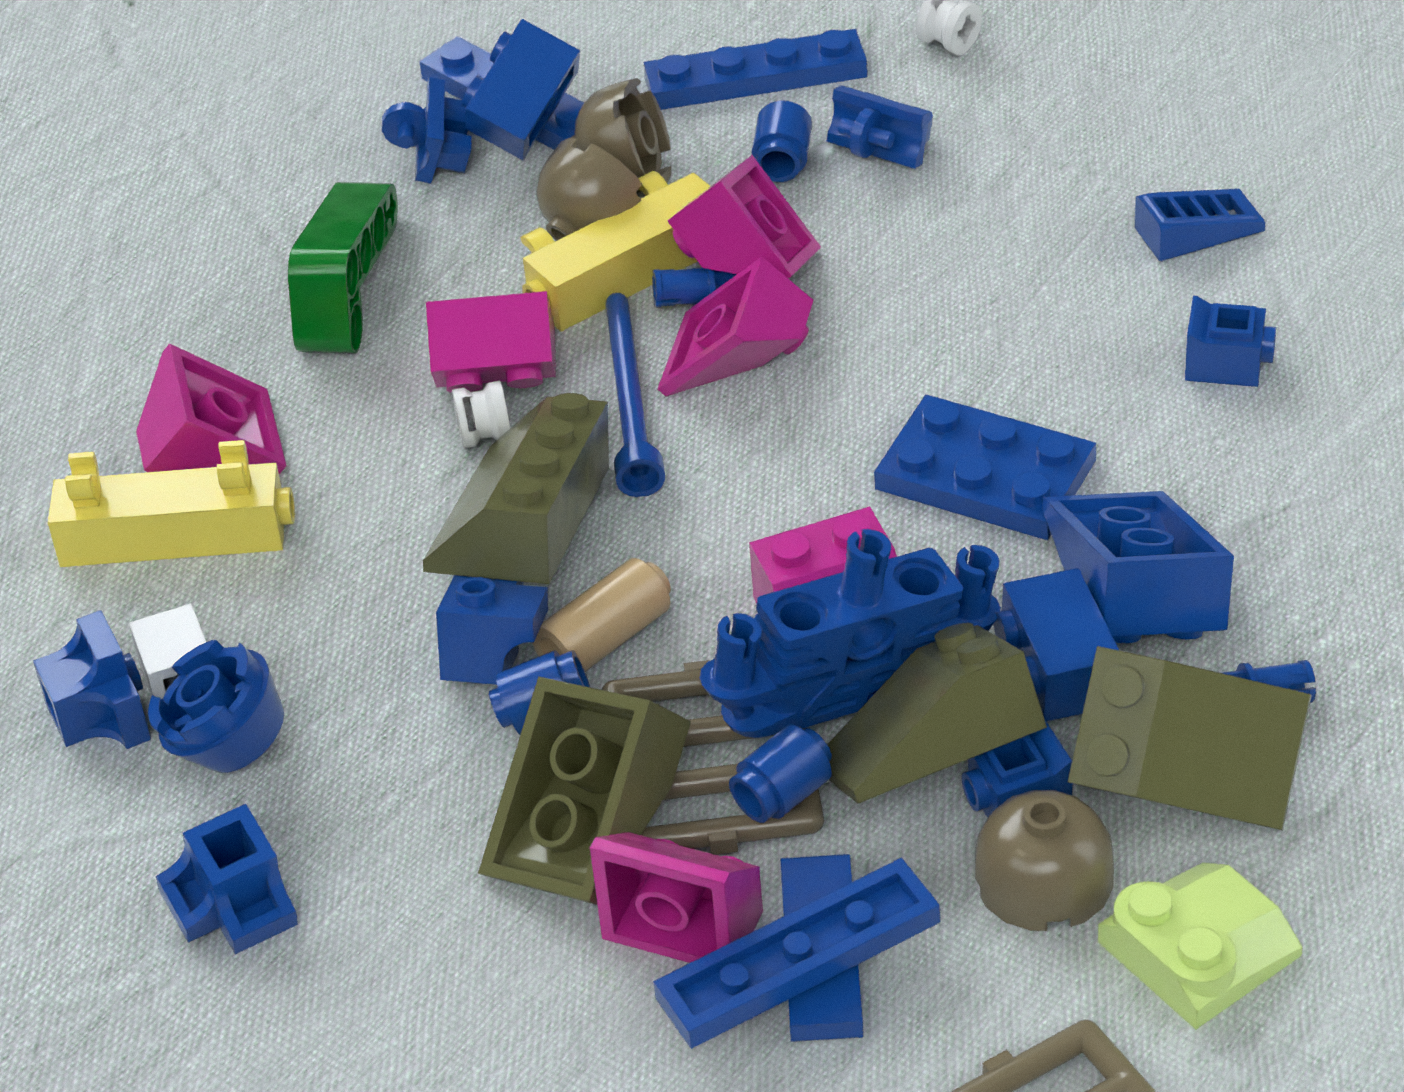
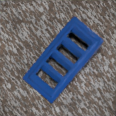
(1184, 220)

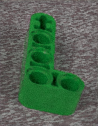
(333, 262)

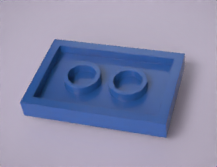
(983, 465)

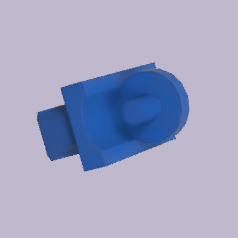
(879, 127)
(435, 131)

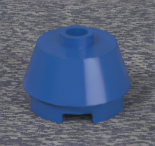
(218, 708)

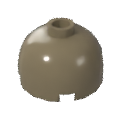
(626, 127)
(583, 188)
(1044, 860)

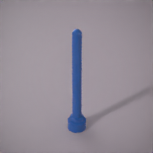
(638, 464)

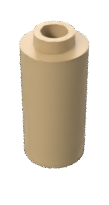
(607, 613)

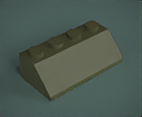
(527, 495)

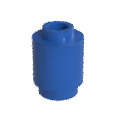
(782, 139)
(518, 683)
(781, 773)

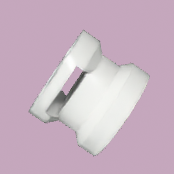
(949, 23)
(487, 412)

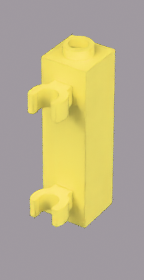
(609, 253)
(168, 512)

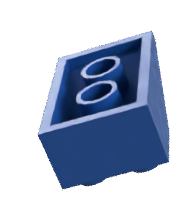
(1143, 563)

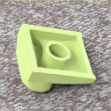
(1199, 939)

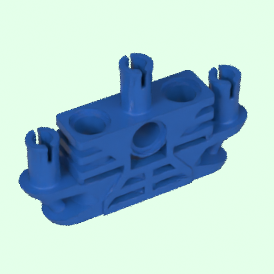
(839, 638)

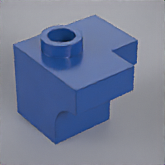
(484, 624)
(93, 687)
(228, 883)

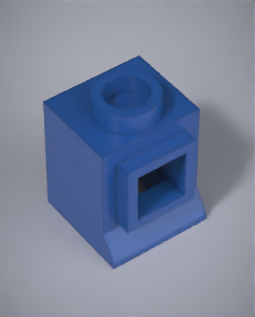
(1227, 343)
(1016, 768)

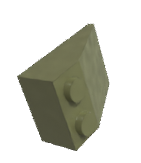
(937, 711)
(1189, 738)
(579, 772)

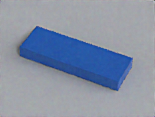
(834, 1005)

